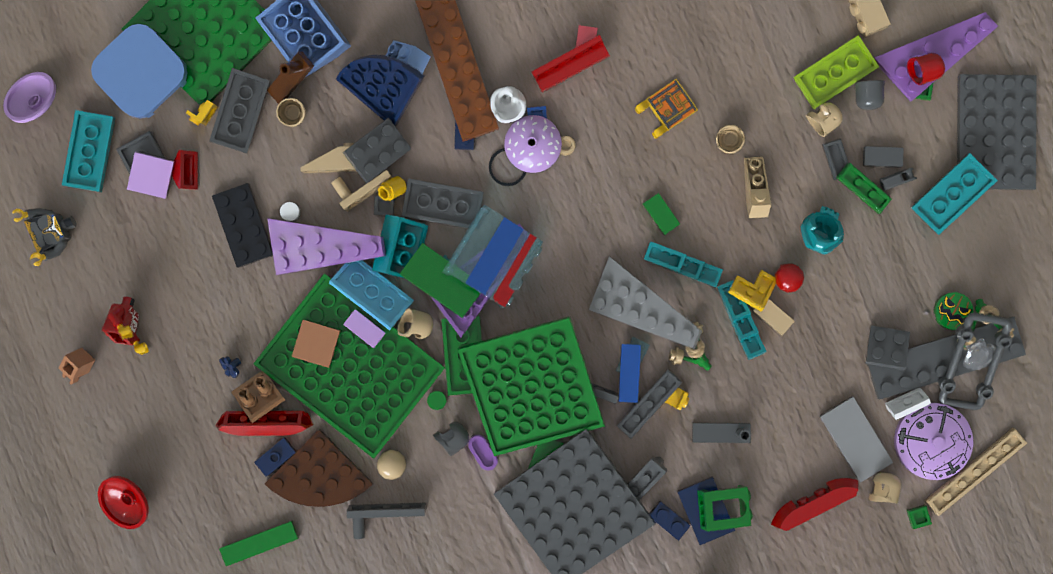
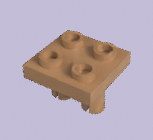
(258, 396)

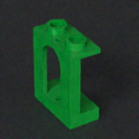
(706, 509)

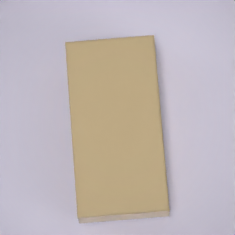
(775, 317)

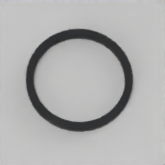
(494, 178)

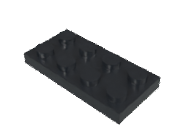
(242, 225)

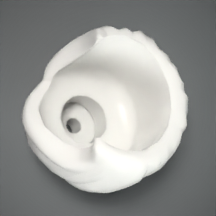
(508, 107)

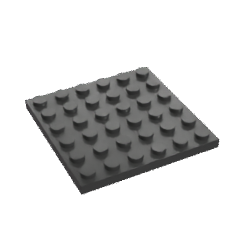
(574, 507)

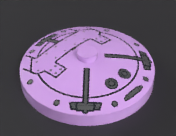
(934, 441)

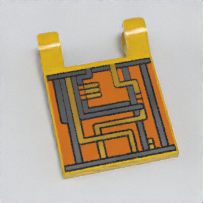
(669, 105)

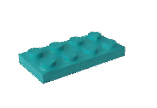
(88, 151)
(954, 193)

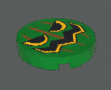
(952, 310)

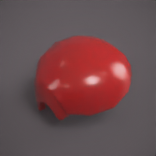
(789, 277)

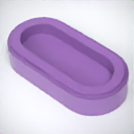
(482, 452)

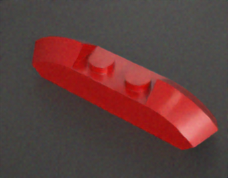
(271, 424)
(824, 499)

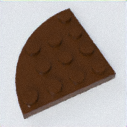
(319, 475)

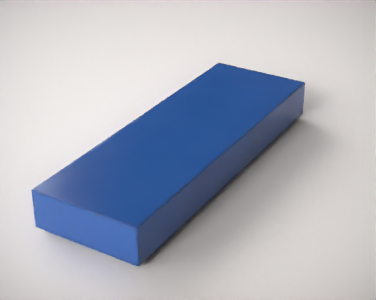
(629, 373)

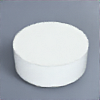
(290, 211)

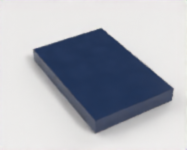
(690, 503)

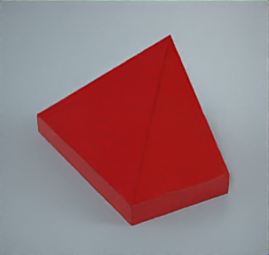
(186, 170)

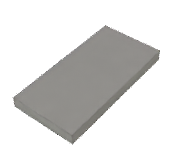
(856, 439)

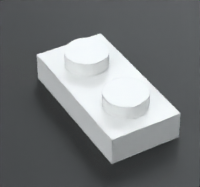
(907, 403)

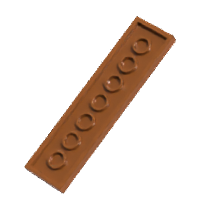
(457, 68)

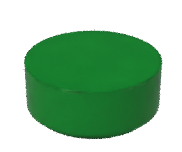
(436, 400)

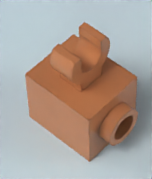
(76, 365)

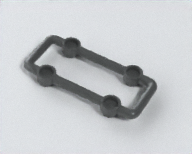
(964, 335)

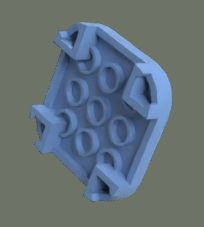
(139, 71)

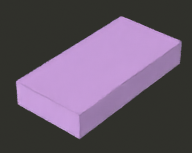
(364, 328)

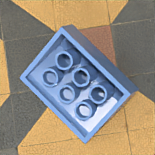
(303, 27)

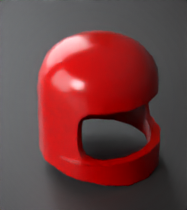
(931, 66)

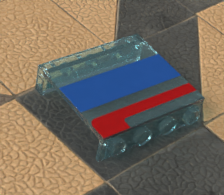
(494, 256)

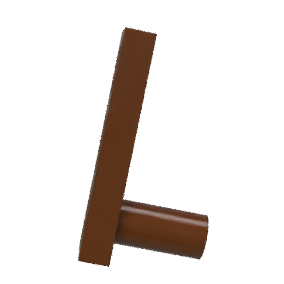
(290, 77)

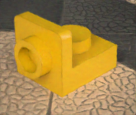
(205, 113)
(678, 399)

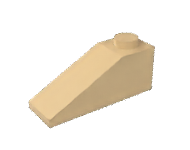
(330, 162)

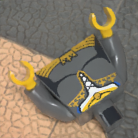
(47, 231)

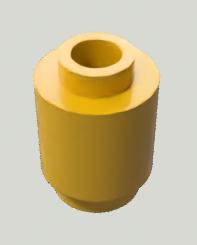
(392, 188)

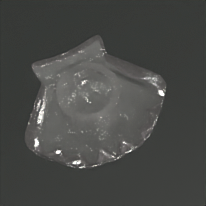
(978, 355)

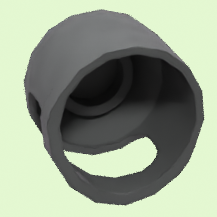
(869, 94)
(453, 439)

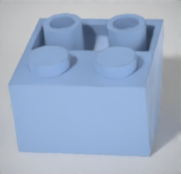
(409, 54)

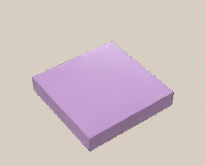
(150, 175)

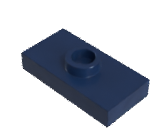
(275, 457)

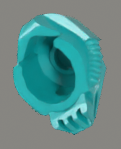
(822, 231)

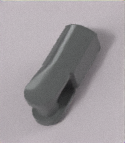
(896, 179)

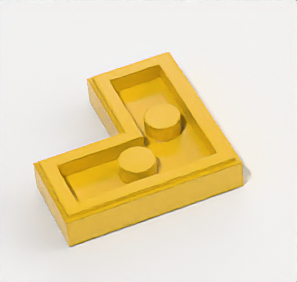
(754, 294)

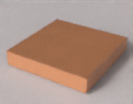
(316, 343)

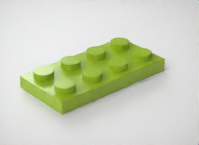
(836, 72)

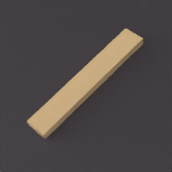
(975, 471)

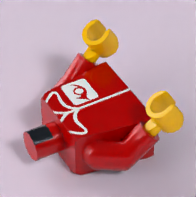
(122, 325)

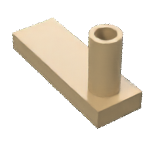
(351, 200)

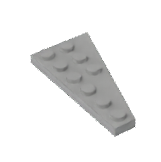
(633, 303)

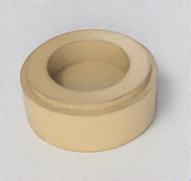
(568, 145)

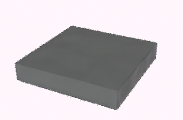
(144, 144)

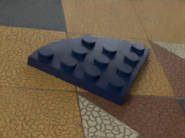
(382, 84)

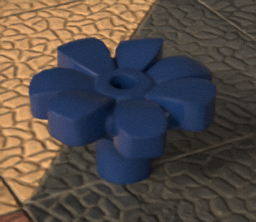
(230, 366)

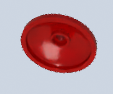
(123, 502)

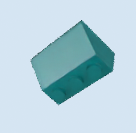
(401, 241)

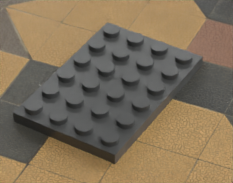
(999, 126)

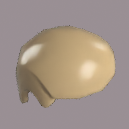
(730, 139)
(391, 464)

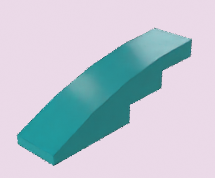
(683, 264)
(742, 322)

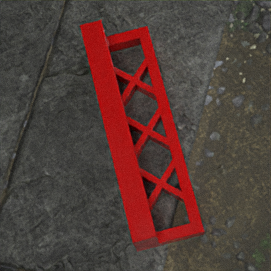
(570, 63)

